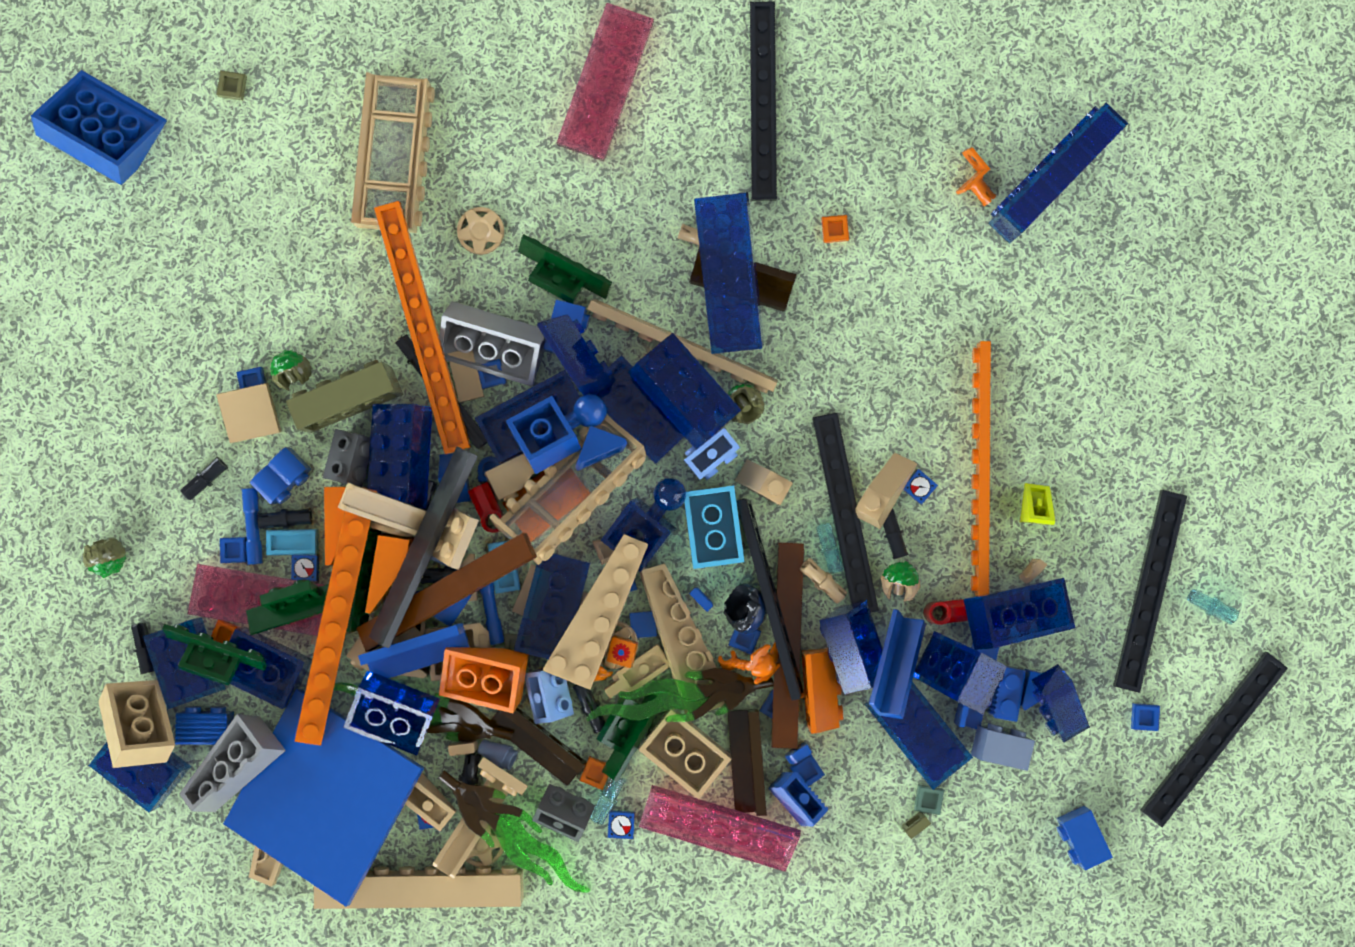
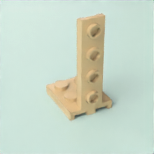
(408, 518)
(463, 839)

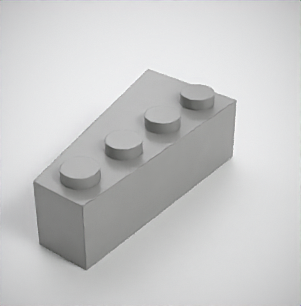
(232, 763)

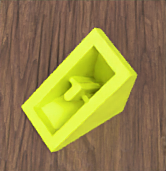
(1037, 505)

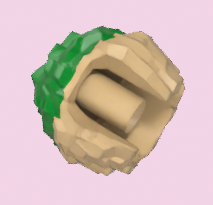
(901, 578)

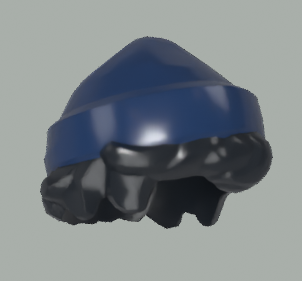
(745, 608)

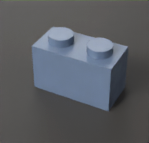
(1002, 747)

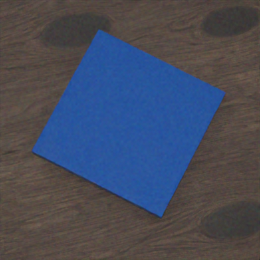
(325, 804)

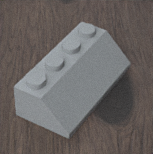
(492, 338)

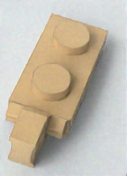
(644, 669)

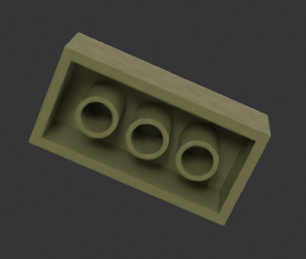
(344, 397)

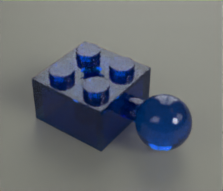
(637, 515)

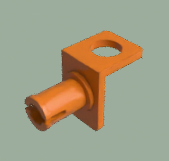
(976, 182)

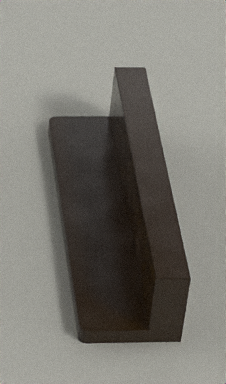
(773, 284)
(541, 745)
(747, 761)

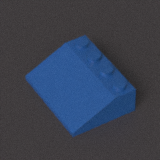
(98, 126)

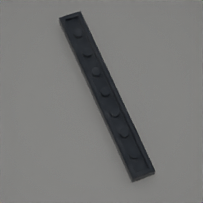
(763, 101)
(843, 510)
(422, 547)
(1150, 591)
(770, 599)
(1213, 739)

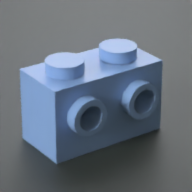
(712, 453)
(548, 696)

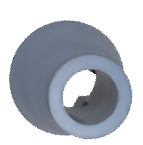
(498, 754)

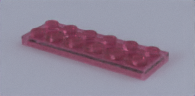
(605, 82)
(230, 592)
(719, 828)

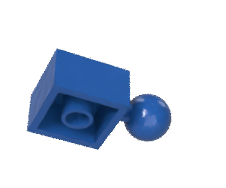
(549, 435)

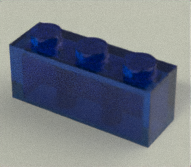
(1059, 703)

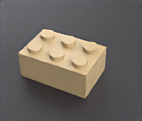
(136, 723)
(685, 754)

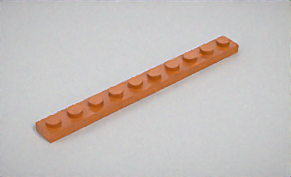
(422, 327)
(981, 457)
(332, 629)

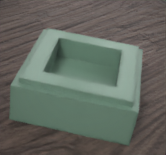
(929, 800)

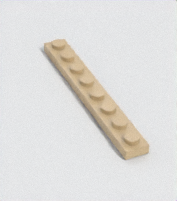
(715, 361)

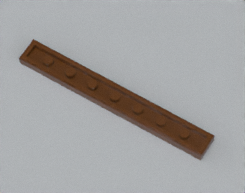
(459, 585)
(790, 599)

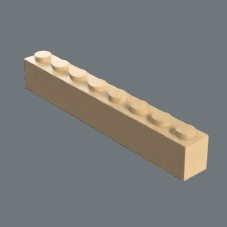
(433, 889)

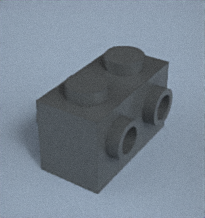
(350, 455)
(563, 812)

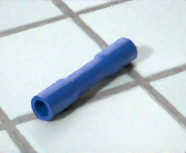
(253, 542)
(493, 622)

